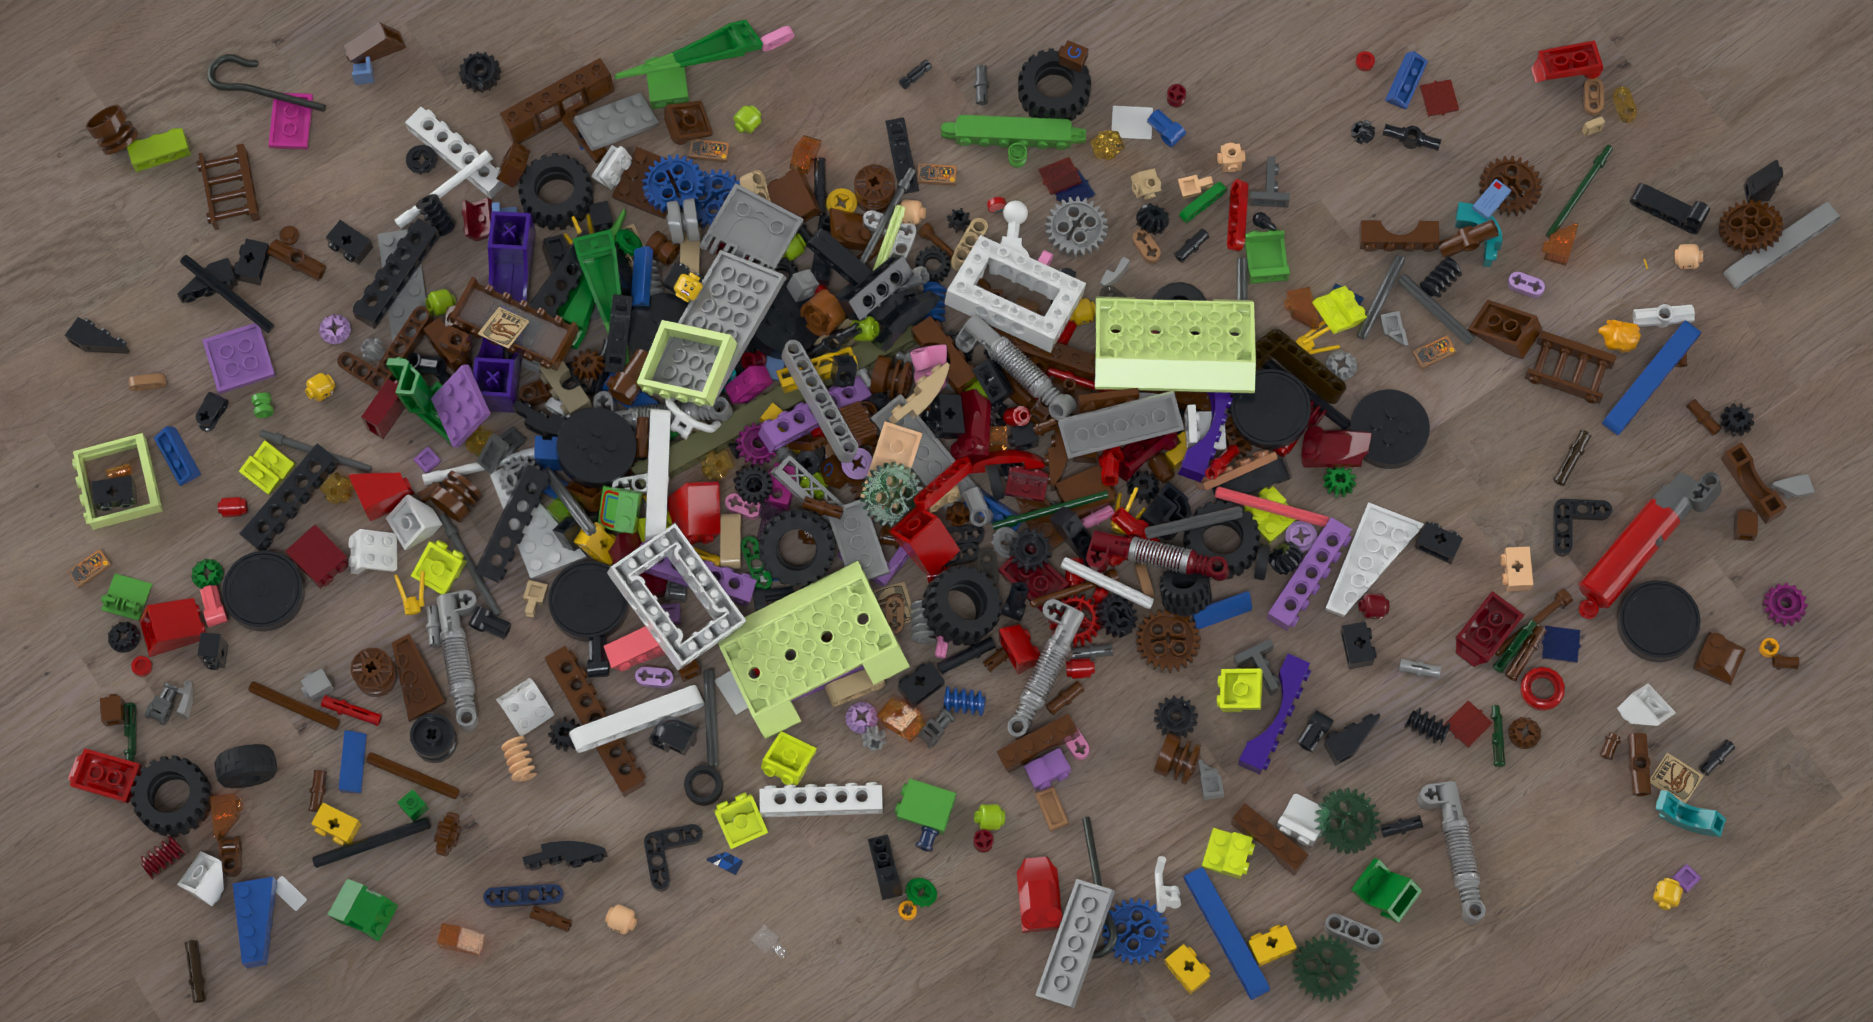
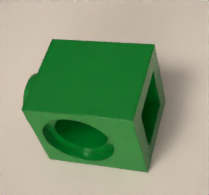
(413, 805)

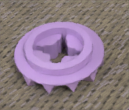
(342, 332)
(858, 473)
(1306, 530)
(861, 726)

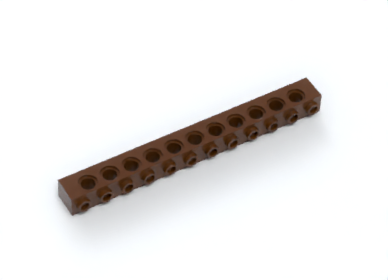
(1083, 365)

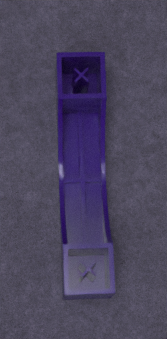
(510, 269)

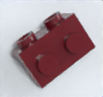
(477, 219)
(1026, 484)

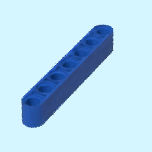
(1651, 377)
(1226, 933)

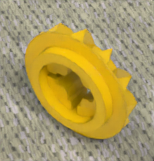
(843, 195)

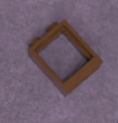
(433, 333)

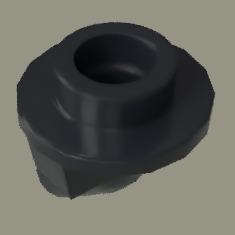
(880, 400)

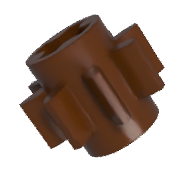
(957, 514)

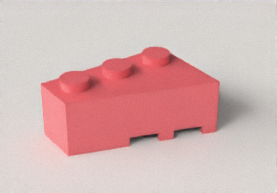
(633, 650)

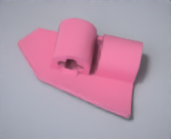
(926, 358)

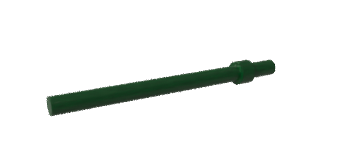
(1598, 163)
(1013, 520)

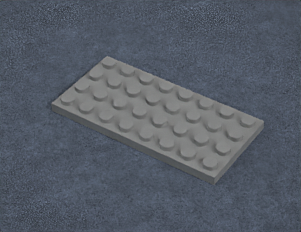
(732, 303)

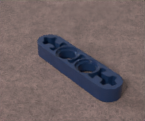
(523, 899)

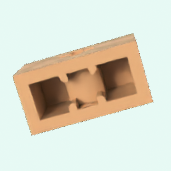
(1521, 559)

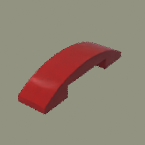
(1030, 460)

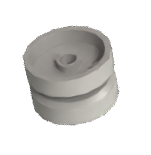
(683, 221)

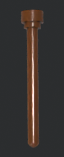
(927, 232)
(1071, 590)
(1562, 599)

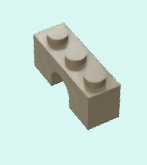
(571, 400)

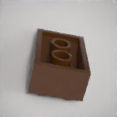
(1506, 328)

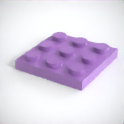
(238, 358)
(460, 406)

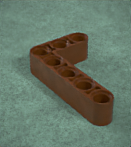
(401, 339)

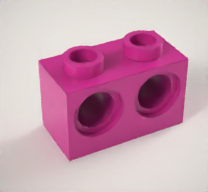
(748, 384)
(785, 500)

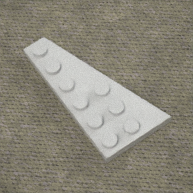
(539, 546)
(1374, 547)

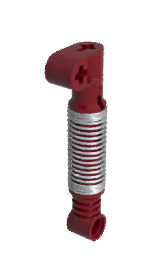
(1149, 553)

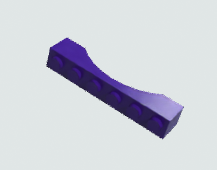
(1197, 457)
(1258, 749)

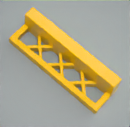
(824, 372)

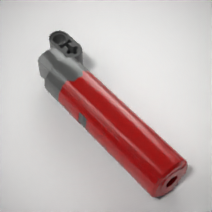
(1646, 535)

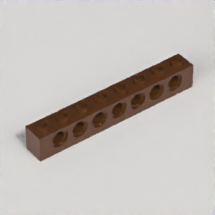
(557, 662)

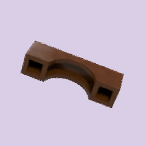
(1374, 236)
(960, 373)
(1742, 468)
(1053, 734)
(1281, 847)

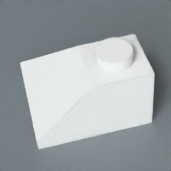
(413, 522)
(1645, 707)
(204, 879)

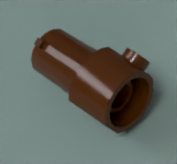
(624, 384)

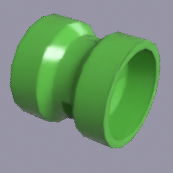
(1019, 151)
(262, 405)

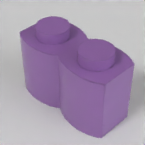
(1048, 769)

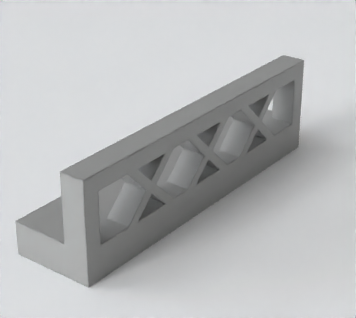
(796, 489)

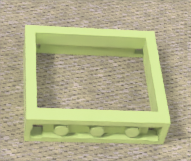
(707, 397)
(109, 448)

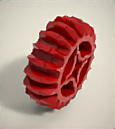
(1092, 626)

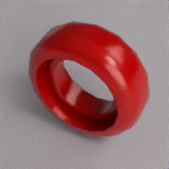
(1540, 704)

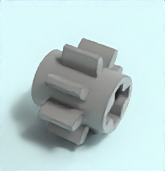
(372, 349)
(874, 738)

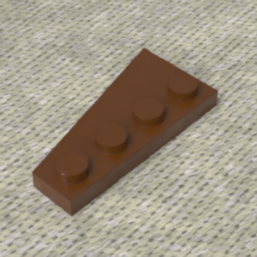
(1041, 524)
(415, 679)

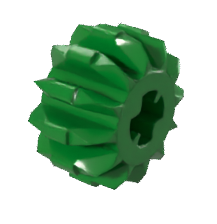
(1341, 487)

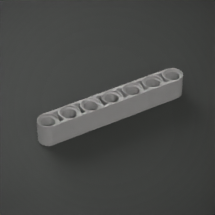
(1791, 239)
(819, 410)

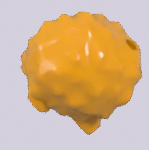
(1620, 335)

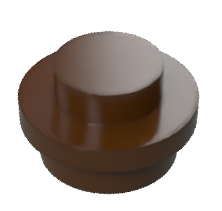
(289, 235)

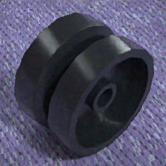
(432, 726)

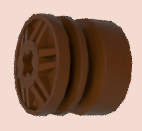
(112, 129)
(876, 197)
(887, 377)
(458, 493)
(379, 681)
(1177, 759)

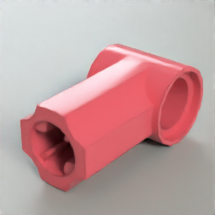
(214, 610)

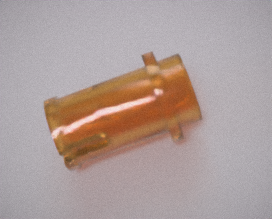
(119, 471)

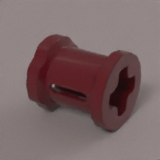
(753, 359)

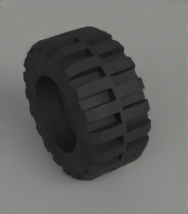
(1054, 108)
(552, 169)
(1245, 528)
(790, 573)
(978, 589)
(160, 773)

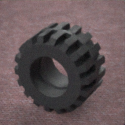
(1185, 593)

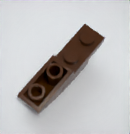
(1056, 459)

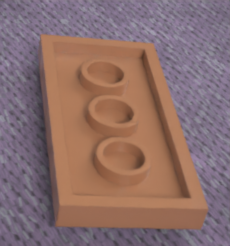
(1241, 466)

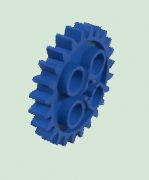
(690, 177)
(710, 203)
(1147, 946)

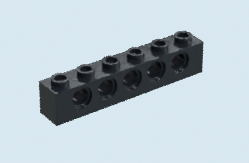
(559, 274)
(374, 314)
(290, 486)
(502, 529)

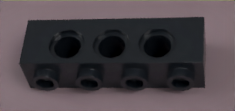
(852, 302)

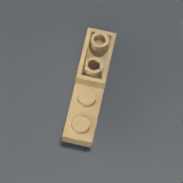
(925, 392)

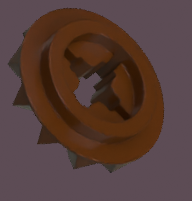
(1516, 736)

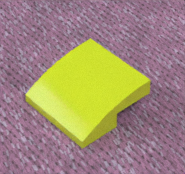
(267, 467)

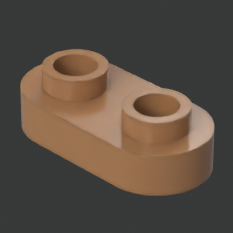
(1593, 97)

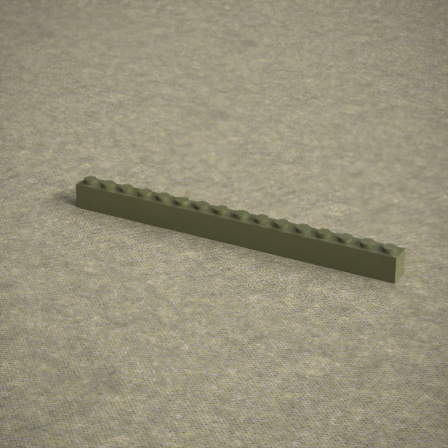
(691, 451)

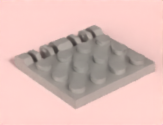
(752, 228)

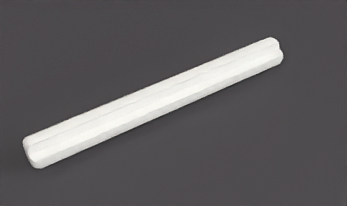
(1107, 583)

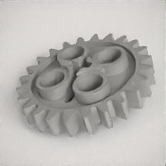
(1091, 235)

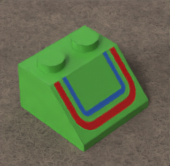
(620, 509)

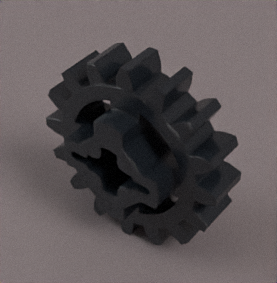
(1116, 616)

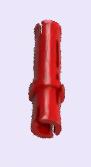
(1220, 464)
(348, 709)

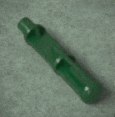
(1514, 647)
(130, 731)
(1497, 737)

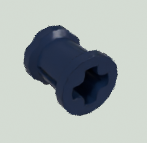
(927, 838)

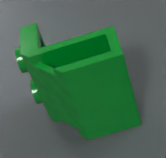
(411, 386)
(1386, 891)
(363, 909)

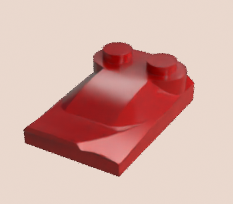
(1568, 62)
(104, 775)
(1039, 895)

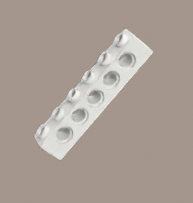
(424, 118)
(831, 806)

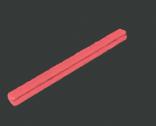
(1272, 507)

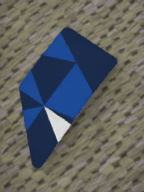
(727, 862)

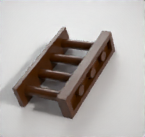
(244, 174)
(1570, 348)

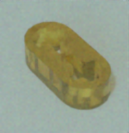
(1628, 103)

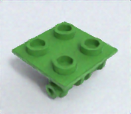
(126, 597)

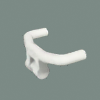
(688, 420)
(1165, 895)

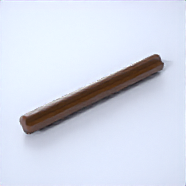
(294, 705)
(412, 775)

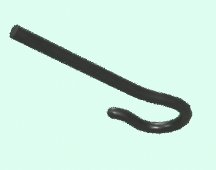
(254, 89)
(1097, 880)

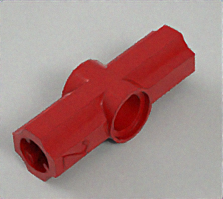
(1110, 463)
(1130, 525)

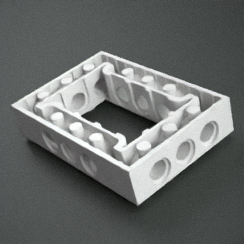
(1006, 315)
(676, 547)

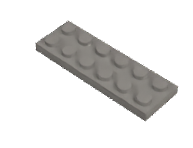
(414, 291)
(1120, 424)
(931, 455)
(1075, 943)

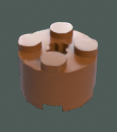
(823, 313)

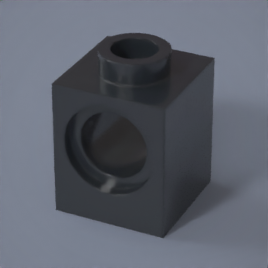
(601, 216)
(843, 364)
(1023, 437)

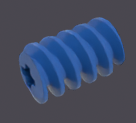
(937, 311)
(964, 701)

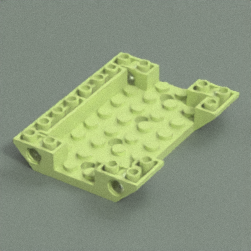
(1175, 356)
(798, 625)

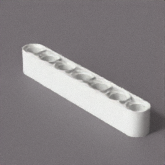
(657, 473)
(636, 718)

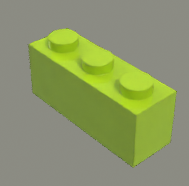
(158, 149)

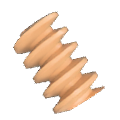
(516, 759)

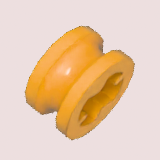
(1765, 652)
(913, 911)

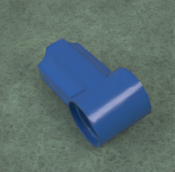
(1169, 131)

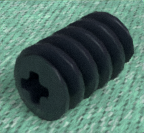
(436, 214)
(1441, 276)
(811, 459)
(1427, 725)

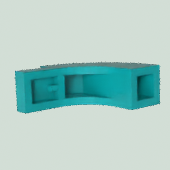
(1467, 217)
(1689, 817)

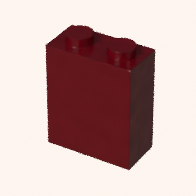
(383, 410)
(318, 557)

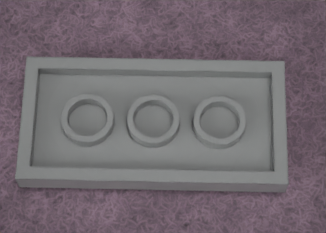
(616, 121)
(859, 540)

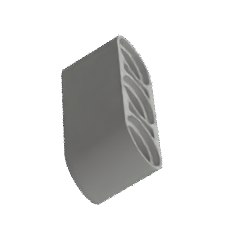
(1363, 930)

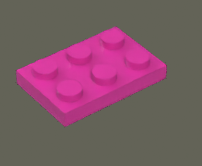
(290, 124)

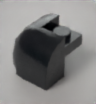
(1167, 507)
(674, 735)

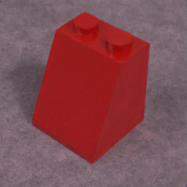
(380, 492)
(696, 511)
(925, 540)
(171, 625)

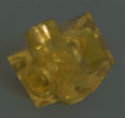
(1107, 144)
(477, 440)
(716, 465)
(337, 489)

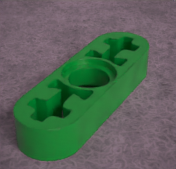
(1203, 202)
(746, 552)

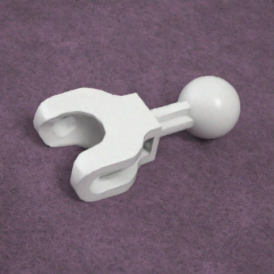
(1015, 214)

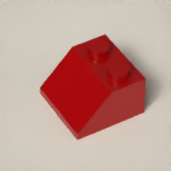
(1018, 648)

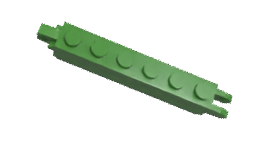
(1006, 131)

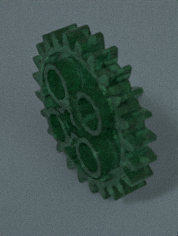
(878, 484)
(1339, 836)
(1341, 957)

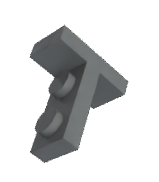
(1271, 196)
(499, 448)
(1255, 656)

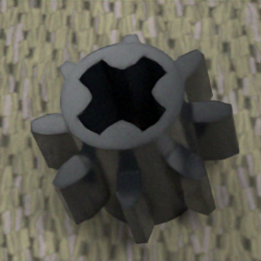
(1363, 132)
(956, 224)

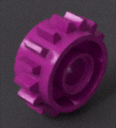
(746, 447)
(1792, 597)

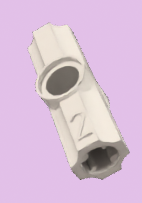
(1675, 315)

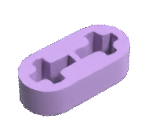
(1526, 284)
(654, 682)

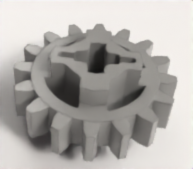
(512, 473)

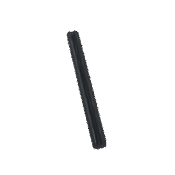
(227, 294)
(1333, 414)
(371, 842)

